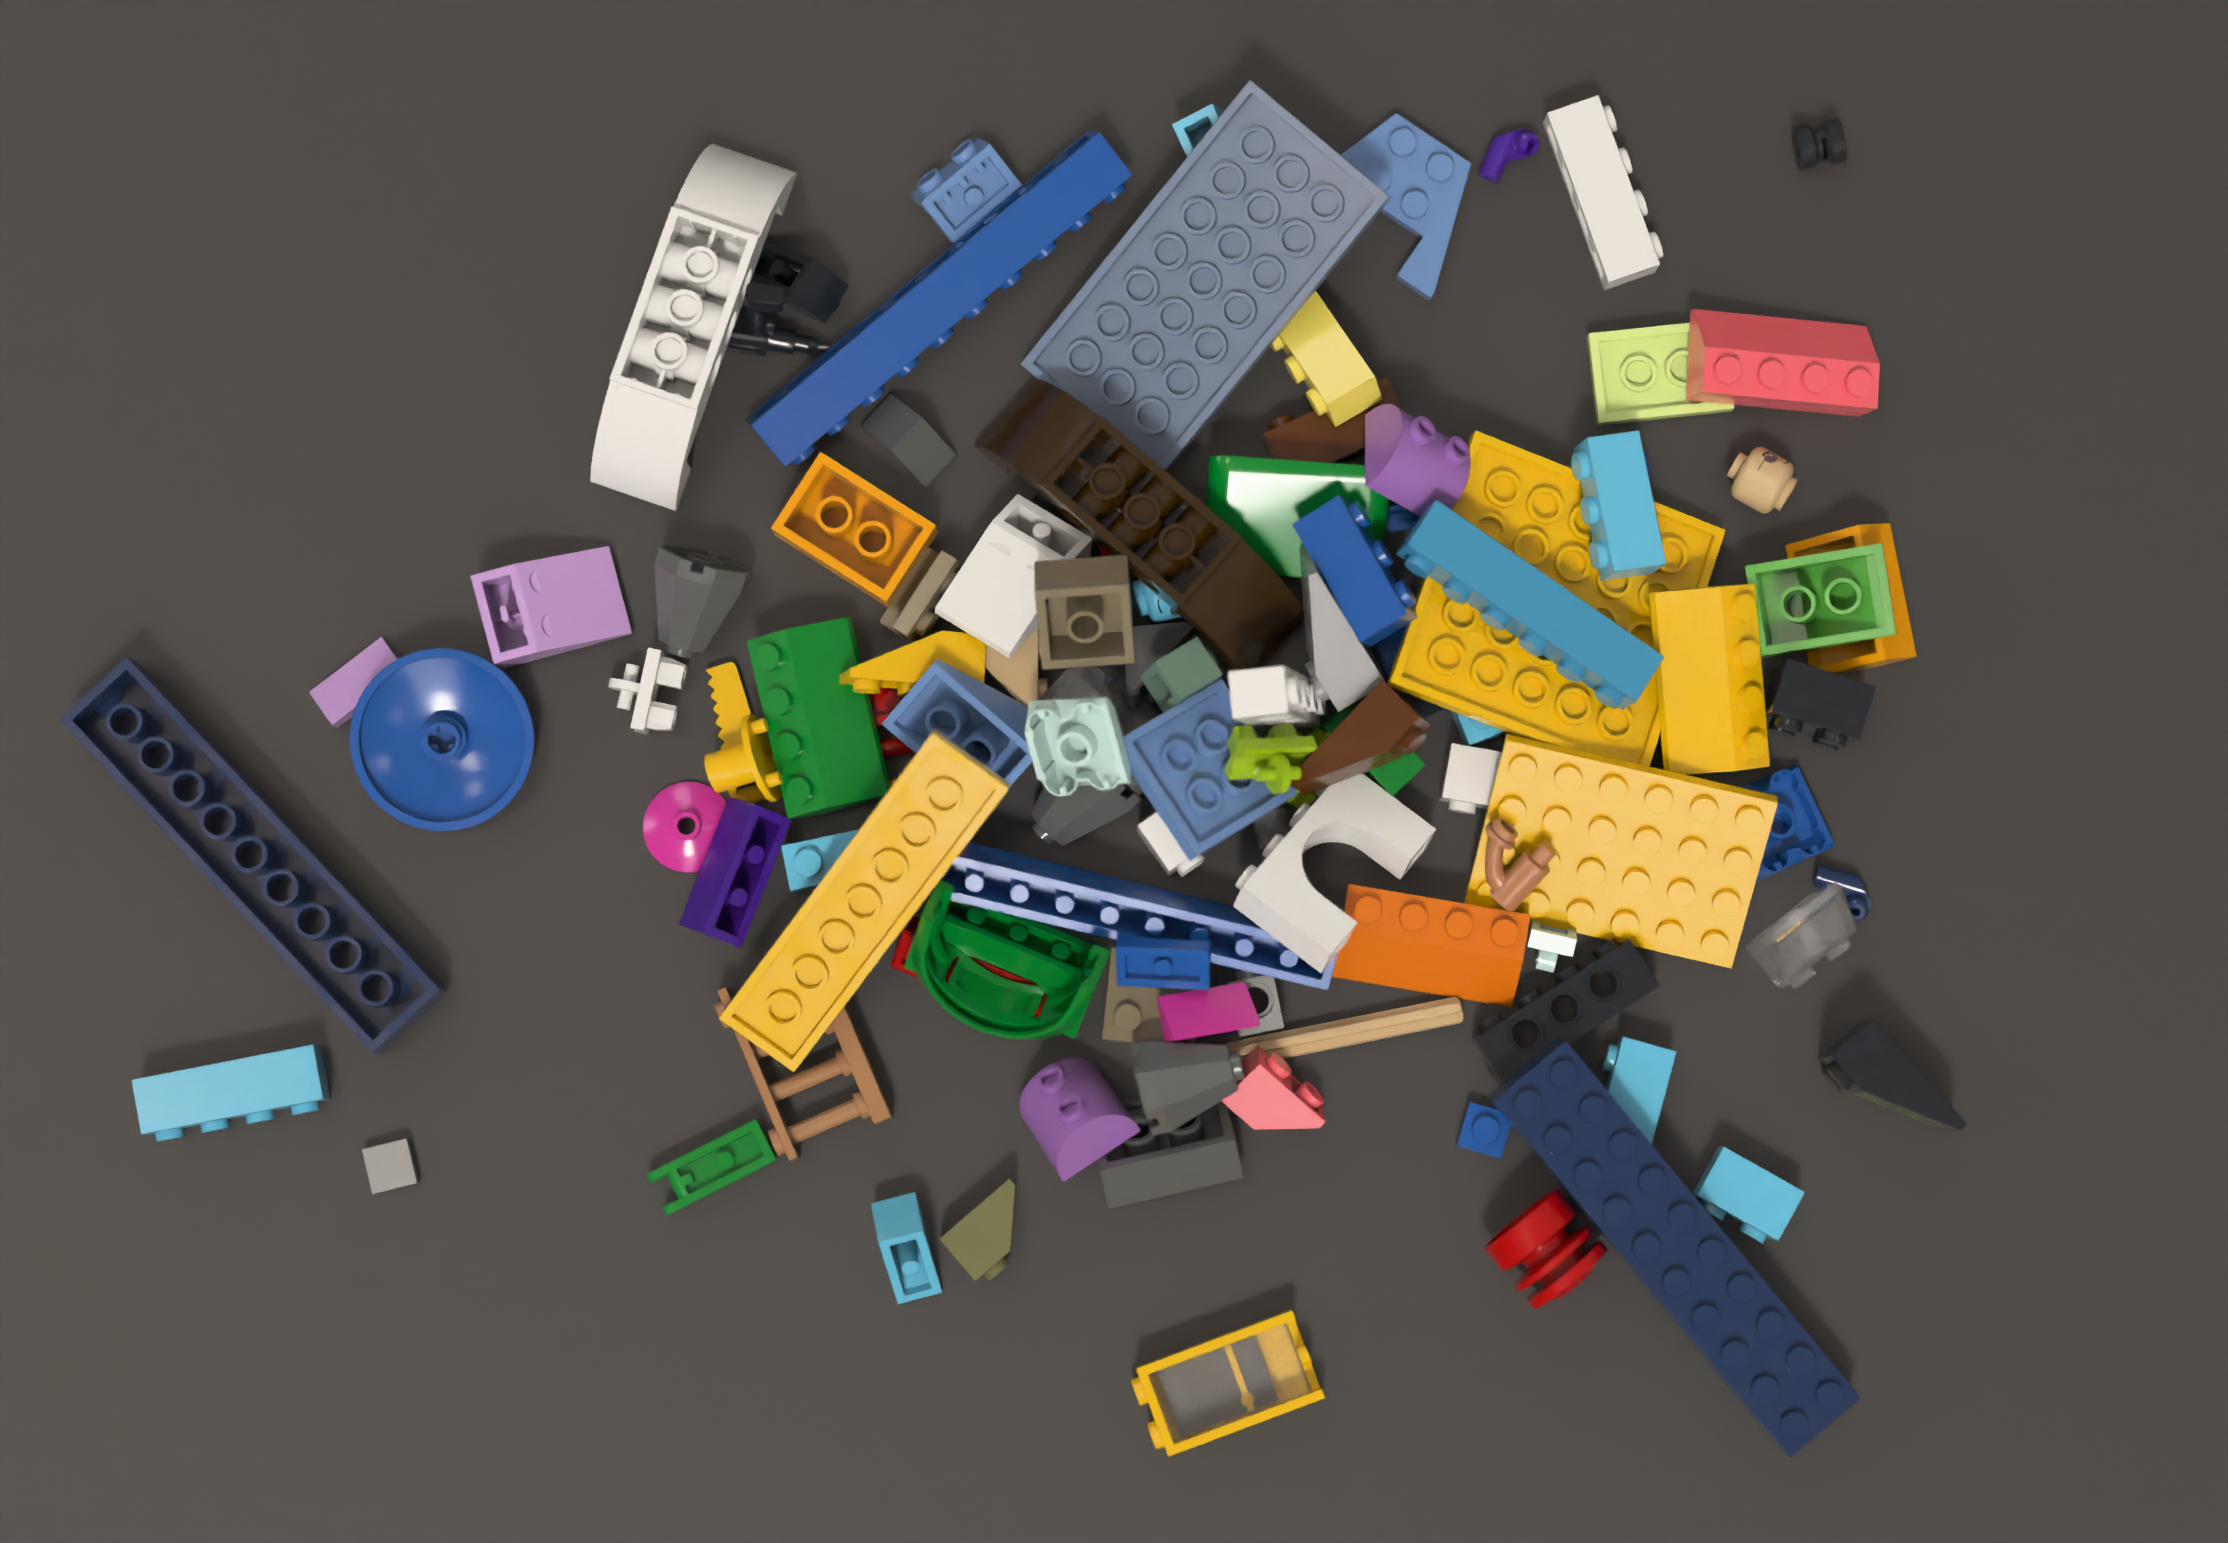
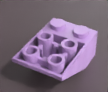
(550, 606)

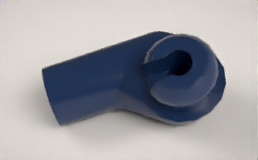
(1852, 886)

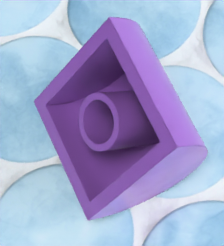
(1413, 460)
(1074, 1114)

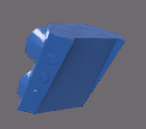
(1797, 823)

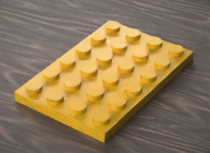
(1634, 847)

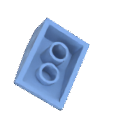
(969, 715)

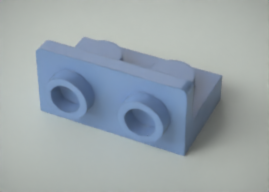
(965, 188)

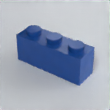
(1356, 569)

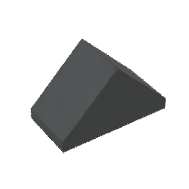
(909, 440)
(1150, 645)

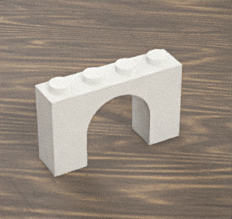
(1346, 812)

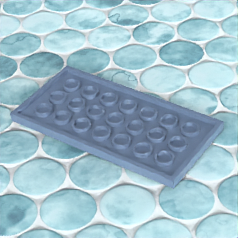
(1208, 276)

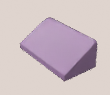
(341, 690)

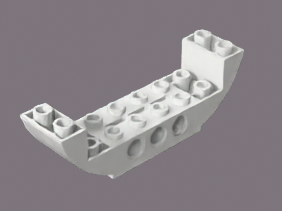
(685, 323)

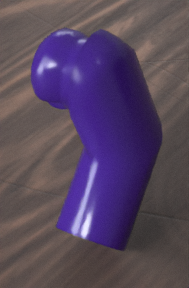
(1507, 148)

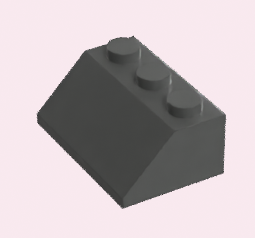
(1173, 1162)

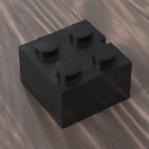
(1817, 704)

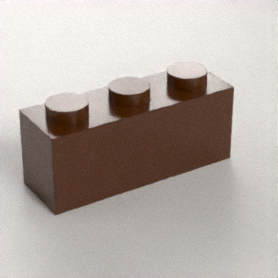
(1316, 437)

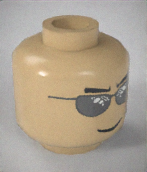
(1762, 480)

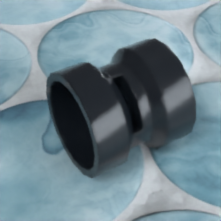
(1819, 144)

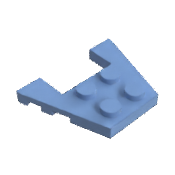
(1424, 189)

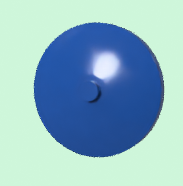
(442, 739)

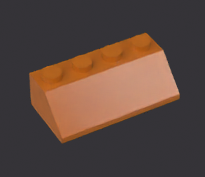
(1433, 945)

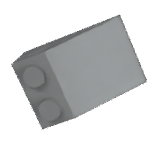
(1339, 663)

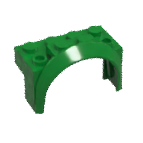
(1054, 960)

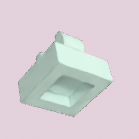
(1550, 943)

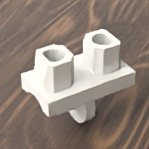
(647, 712)

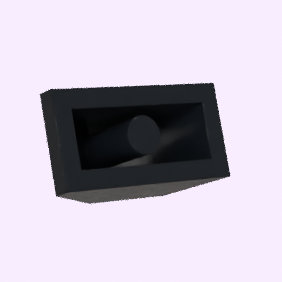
(806, 282)

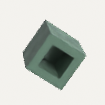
(1181, 674)

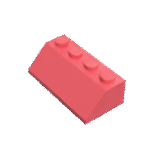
(1781, 363)

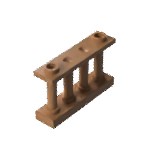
(848, 1060)

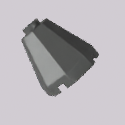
(695, 596)
(1083, 811)
(1183, 1079)

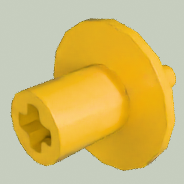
(746, 762)

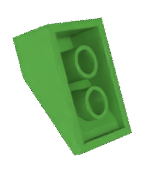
(1822, 600)

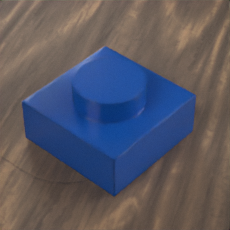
(1483, 1130)

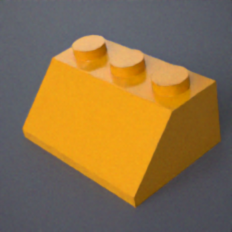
(1869, 652)

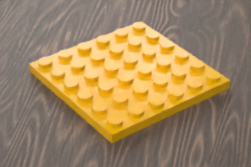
(1483, 671)

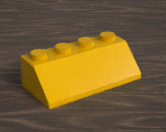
(1710, 679)

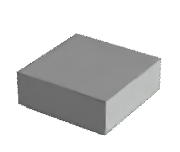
(390, 1166)

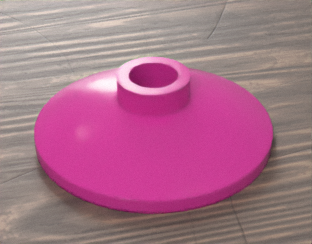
(662, 821)

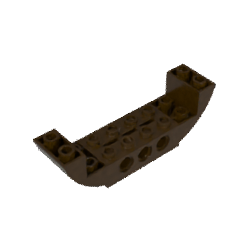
(1146, 514)

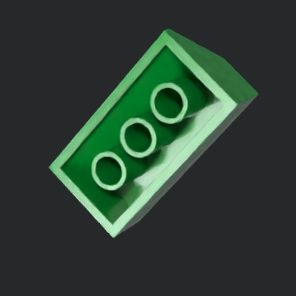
(818, 728)

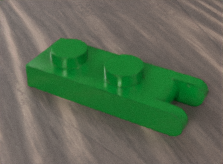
(715, 1165)

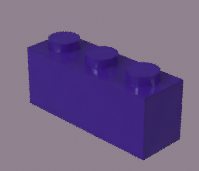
(735, 872)

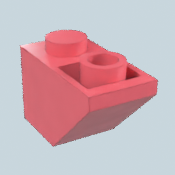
(1274, 1097)

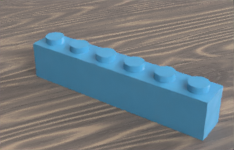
(1529, 606)

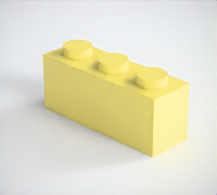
(1327, 363)

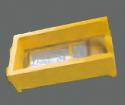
(1227, 1383)

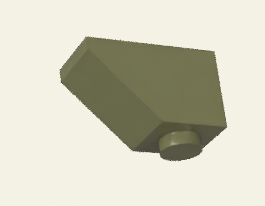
(985, 1234)

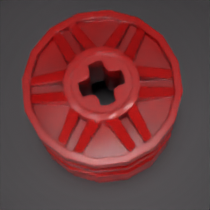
(1546, 1249)

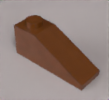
(1369, 737)

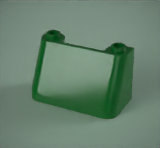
(1268, 495)

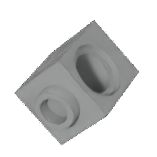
(1271, 1018)

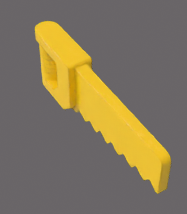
(731, 708)

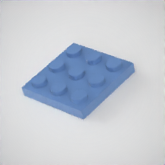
(1182, 772)

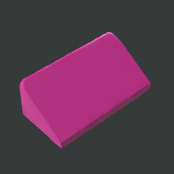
(1206, 1012)

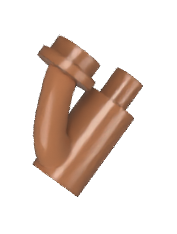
(1523, 876)

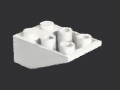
(995, 585)

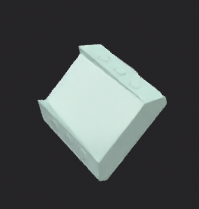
(1076, 744)

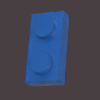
(1163, 963)

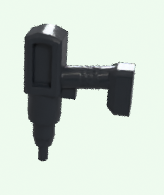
(758, 336)

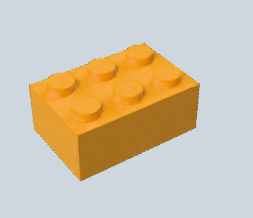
(854, 529)

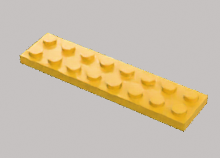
(864, 900)

